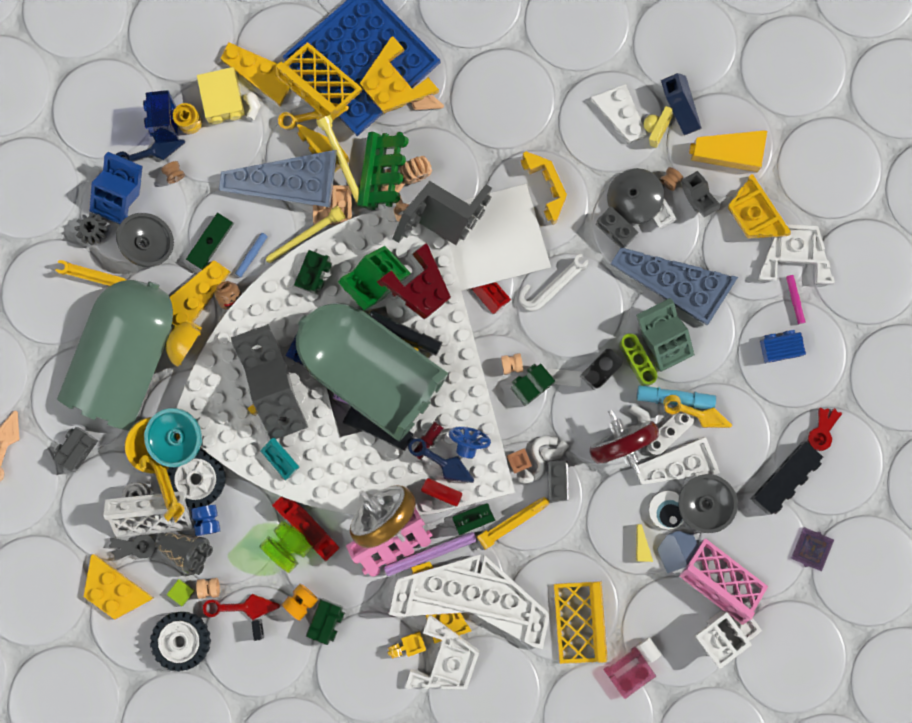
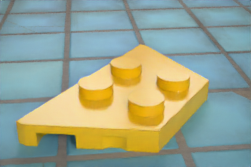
(756, 212)
(112, 590)

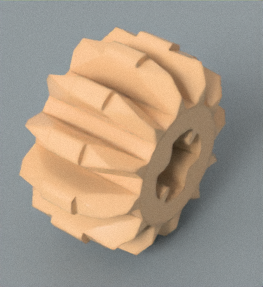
(415, 170)

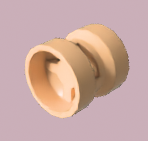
(512, 363)
(208, 588)

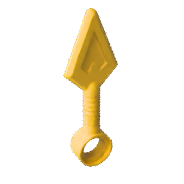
(303, 117)
(708, 418)

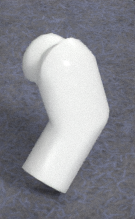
(254, 104)
(642, 415)

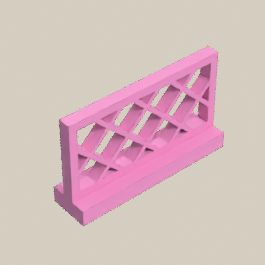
(717, 591)

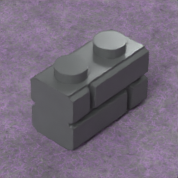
(74, 449)
(558, 480)

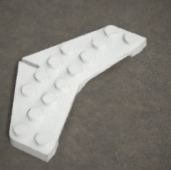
(485, 594)

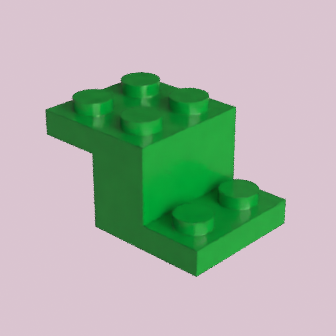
(362, 281)

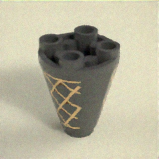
(185, 551)

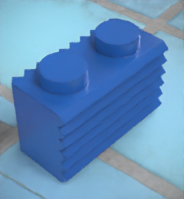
(782, 347)

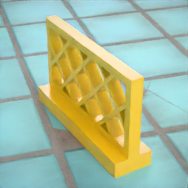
(305, 89)
(598, 622)

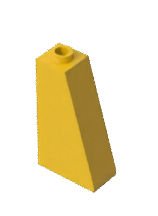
(733, 150)

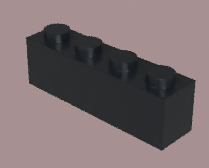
(787, 478)

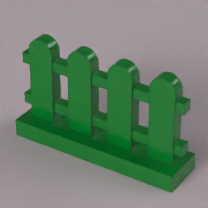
(373, 166)

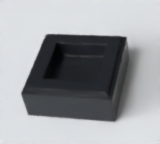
(257, 628)

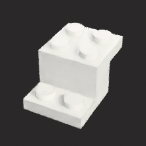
(726, 637)

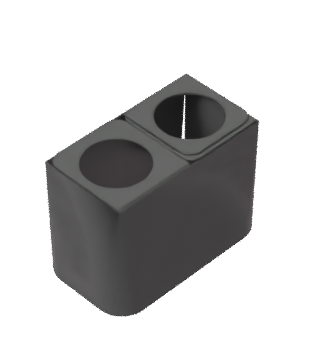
(617, 363)

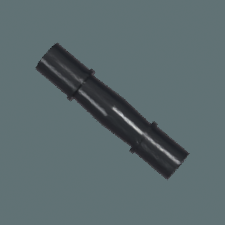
(408, 334)

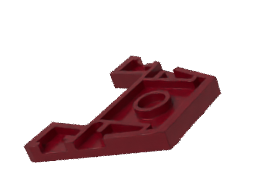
(425, 291)

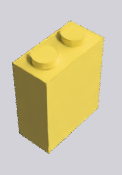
(221, 95)

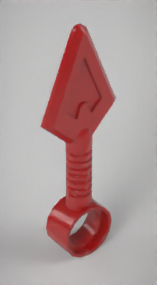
(254, 607)

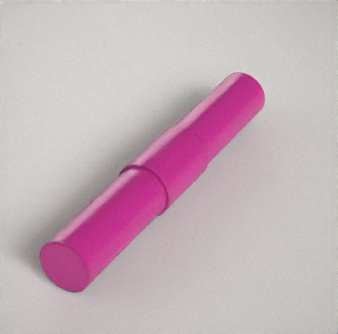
(795, 299)

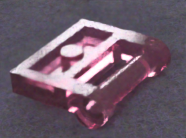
(634, 677)

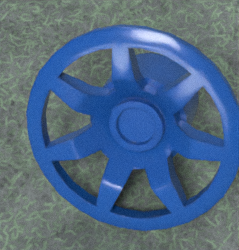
(468, 443)

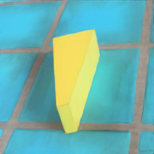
(642, 548)

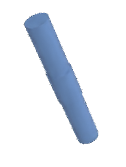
(251, 254)

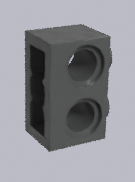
(616, 227)

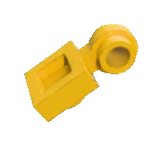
(412, 645)

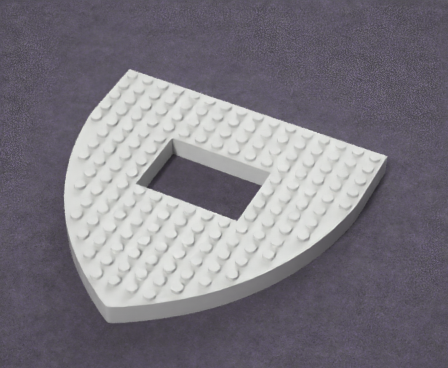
(330, 465)

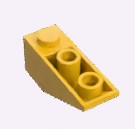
(318, 143)

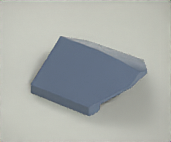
(677, 550)

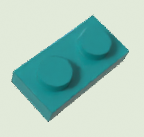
(279, 458)

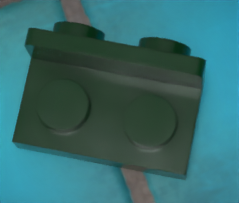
(312, 272)
(473, 518)

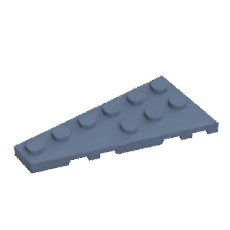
(295, 179)
(689, 286)

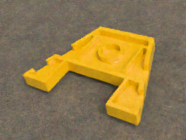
(387, 86)

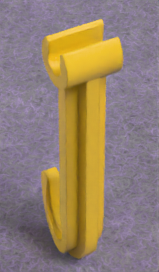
(88, 274)
(174, 508)
(488, 538)

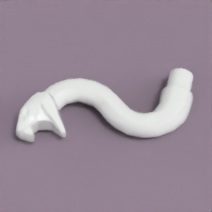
(543, 440)

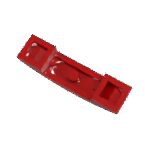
(303, 521)

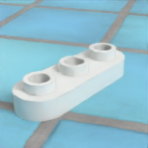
(666, 440)

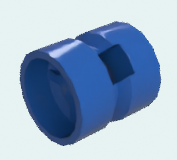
(205, 520)

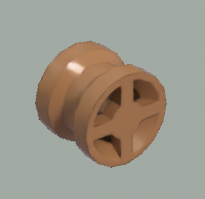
(173, 172)
(671, 178)

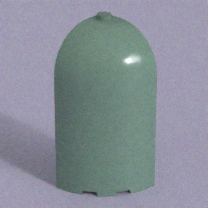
(118, 352)
(368, 366)

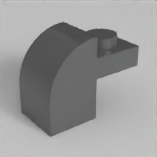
(698, 194)

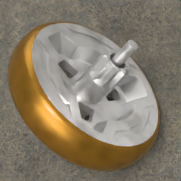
(382, 516)

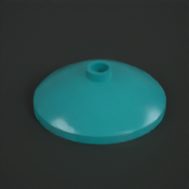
(162, 441)

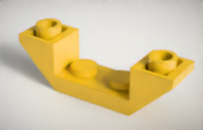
(535, 163)

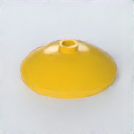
(135, 445)

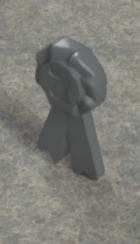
(142, 547)

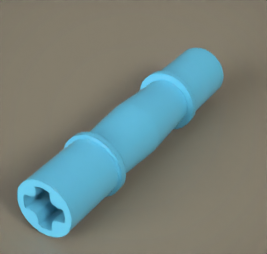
(693, 400)

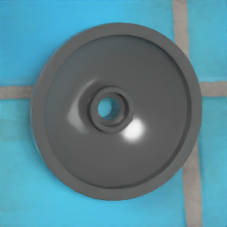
(644, 204)
(151, 232)
(721, 501)

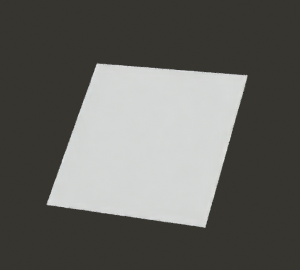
(502, 242)

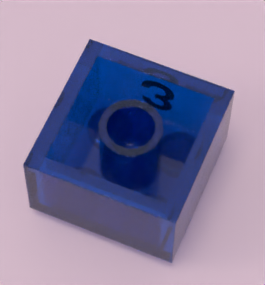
(159, 117)

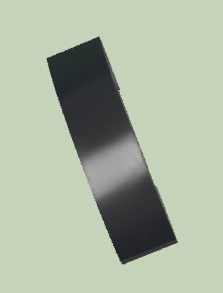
(360, 422)

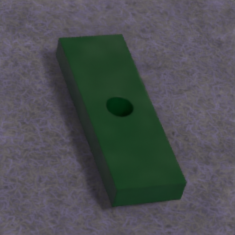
(202, 250)

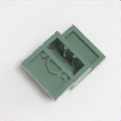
(665, 334)

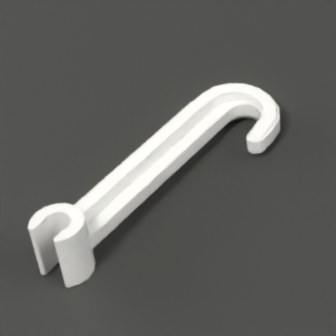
(554, 287)

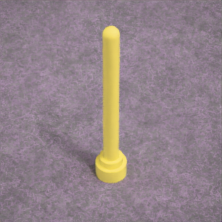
(326, 125)
(335, 215)

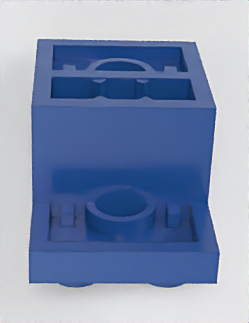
(115, 188)

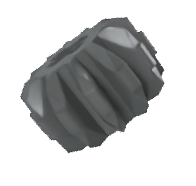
(86, 223)

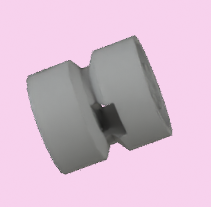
(136, 489)

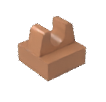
(519, 461)

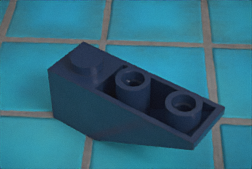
(681, 101)

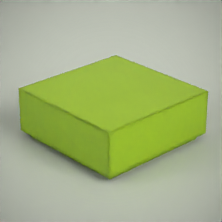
(180, 592)

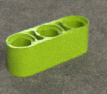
(629, 354)

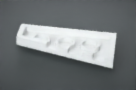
(679, 463)

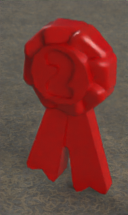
(820, 437)

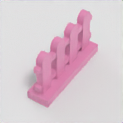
(364, 555)

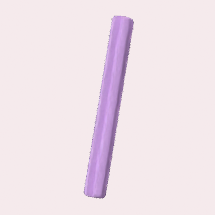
(430, 554)

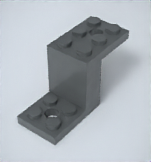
(442, 213)
(269, 382)

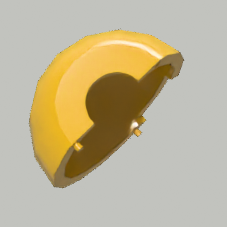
(181, 340)

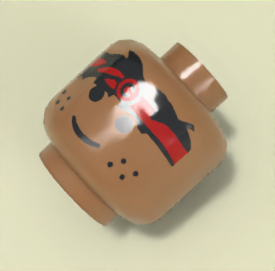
(227, 294)

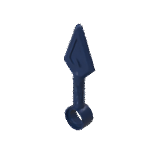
(159, 150)
(451, 468)

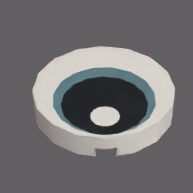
(665, 510)

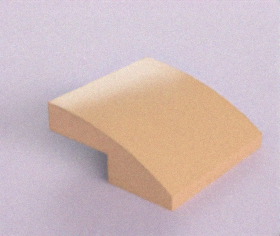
(340, 196)

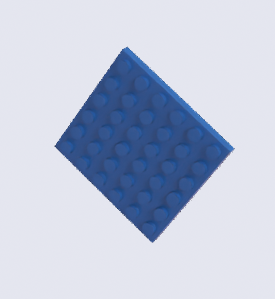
(352, 42)

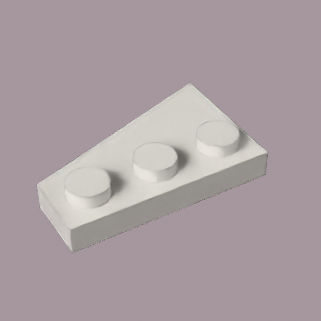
(621, 111)

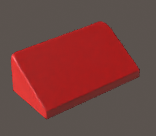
(492, 296)
(441, 492)

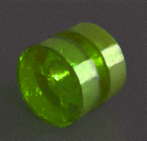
(282, 551)

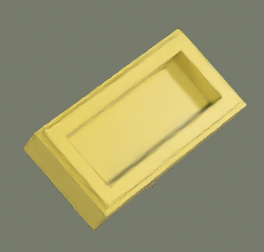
(657, 125)

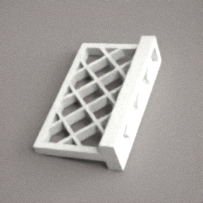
(144, 506)

